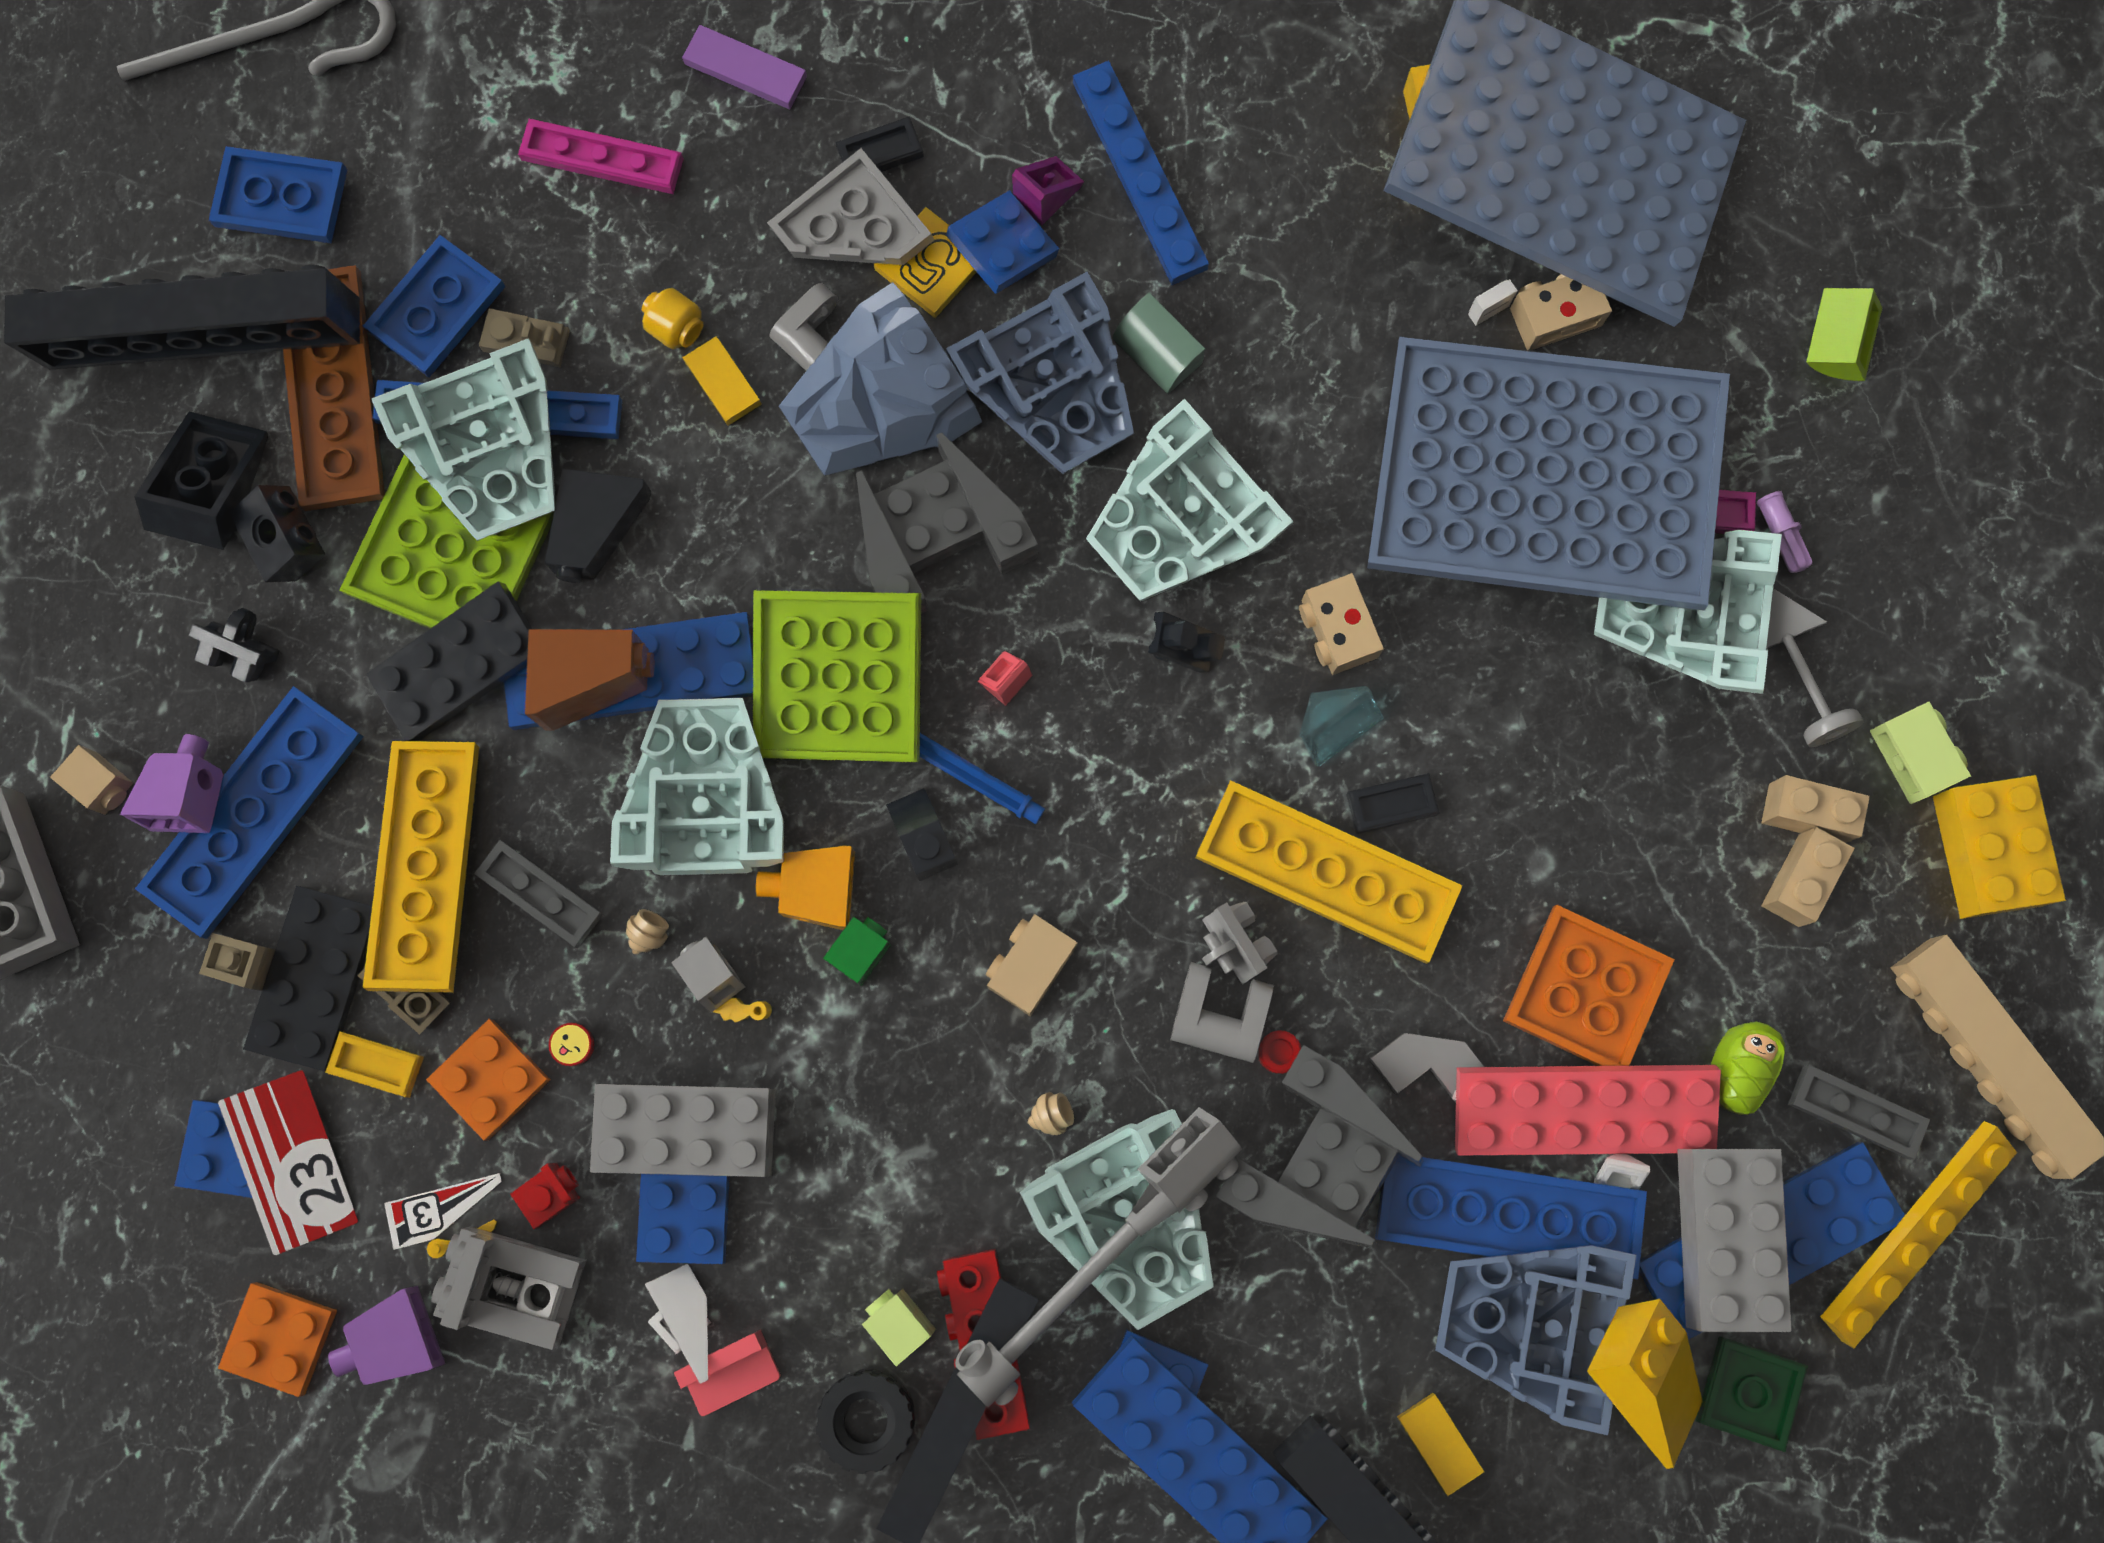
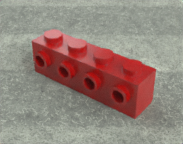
(969, 1285)

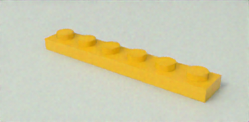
(1919, 1234)

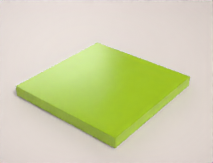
(427, 562)
(837, 675)

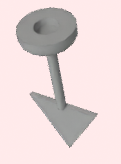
(1786, 622)

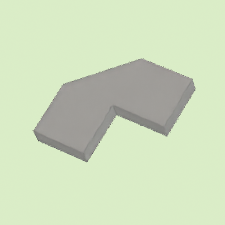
(1414, 1054)

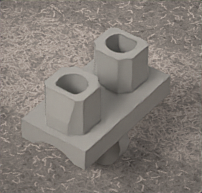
(1232, 945)

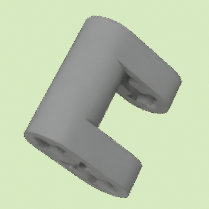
(795, 329)
(1217, 1031)

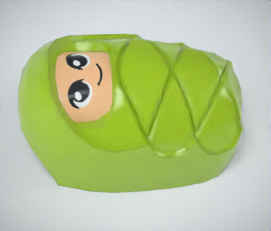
(1749, 1066)

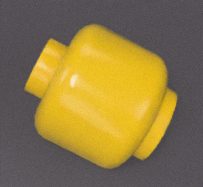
(672, 318)

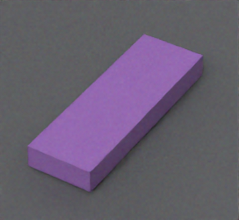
(744, 67)

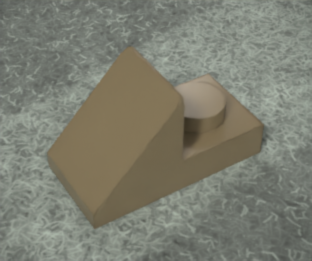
(237, 962)

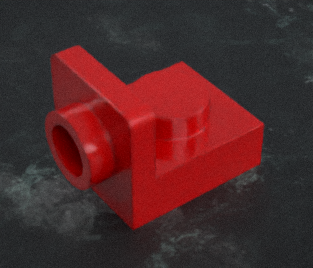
(546, 1194)

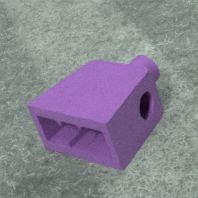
(176, 790)
(389, 1340)

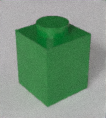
(858, 949)

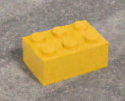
(1998, 847)

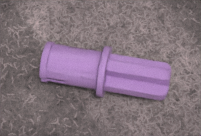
(1781, 522)

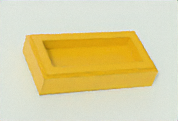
(722, 380)
(374, 1064)
(1440, 1444)

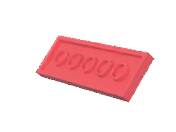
(1586, 1109)

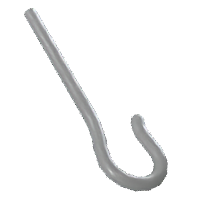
(268, 28)

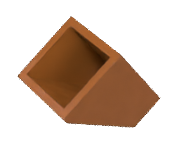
(582, 673)

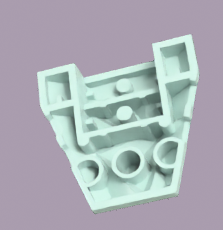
(480, 438)
(1183, 509)
(1714, 645)
(699, 795)
(1087, 1202)

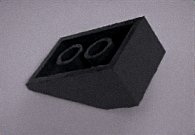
(201, 480)

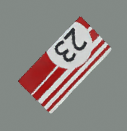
(288, 1162)

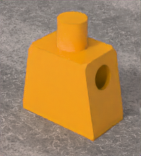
(813, 886)

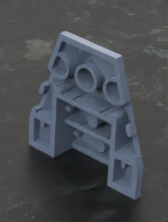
(1052, 375)
(878, 389)
(1537, 1325)

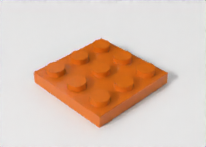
(1588, 989)

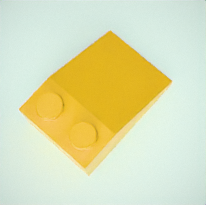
(1650, 1376)

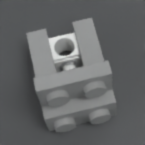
(465, 1291)

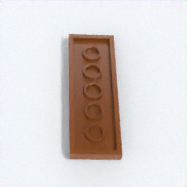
(332, 418)

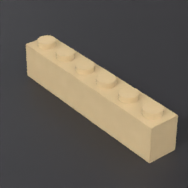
(2000, 1058)

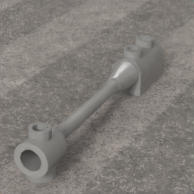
(1176, 1181)

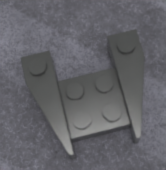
(936, 518)
(1335, 1165)

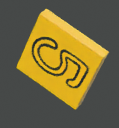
(934, 273)

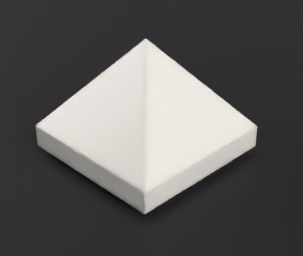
(1623, 1172)

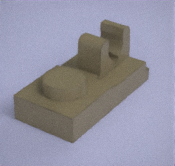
(507, 328)

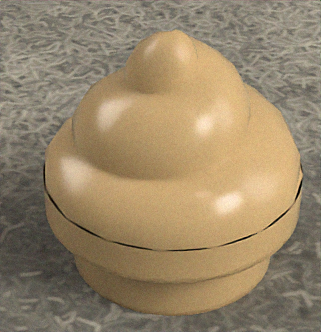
(646, 931)
(1051, 1114)

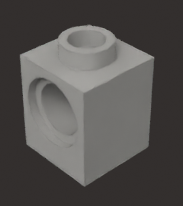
(707, 974)

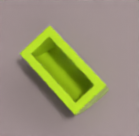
(1845, 333)

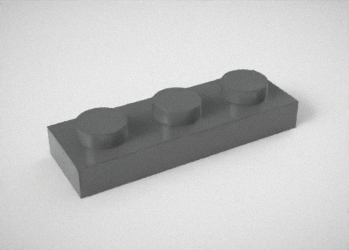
(538, 894)
(1859, 1112)

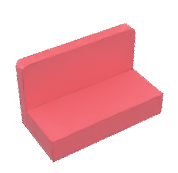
(731, 1373)

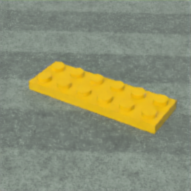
(421, 867)
(1329, 872)

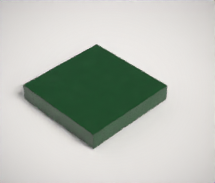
(1752, 1393)

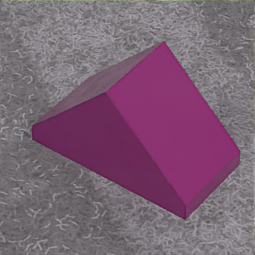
(1044, 187)

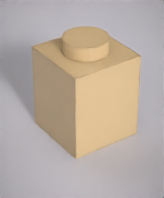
(92, 780)

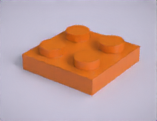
(488, 1079)
(277, 1339)

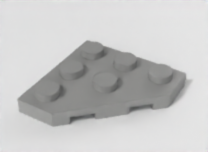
(852, 218)

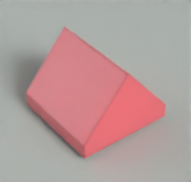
(1005, 677)

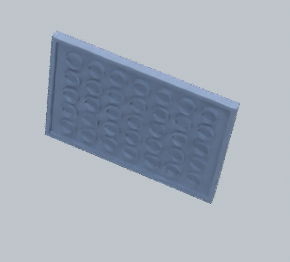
(1567, 156)
(1551, 473)

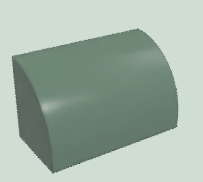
(1159, 343)

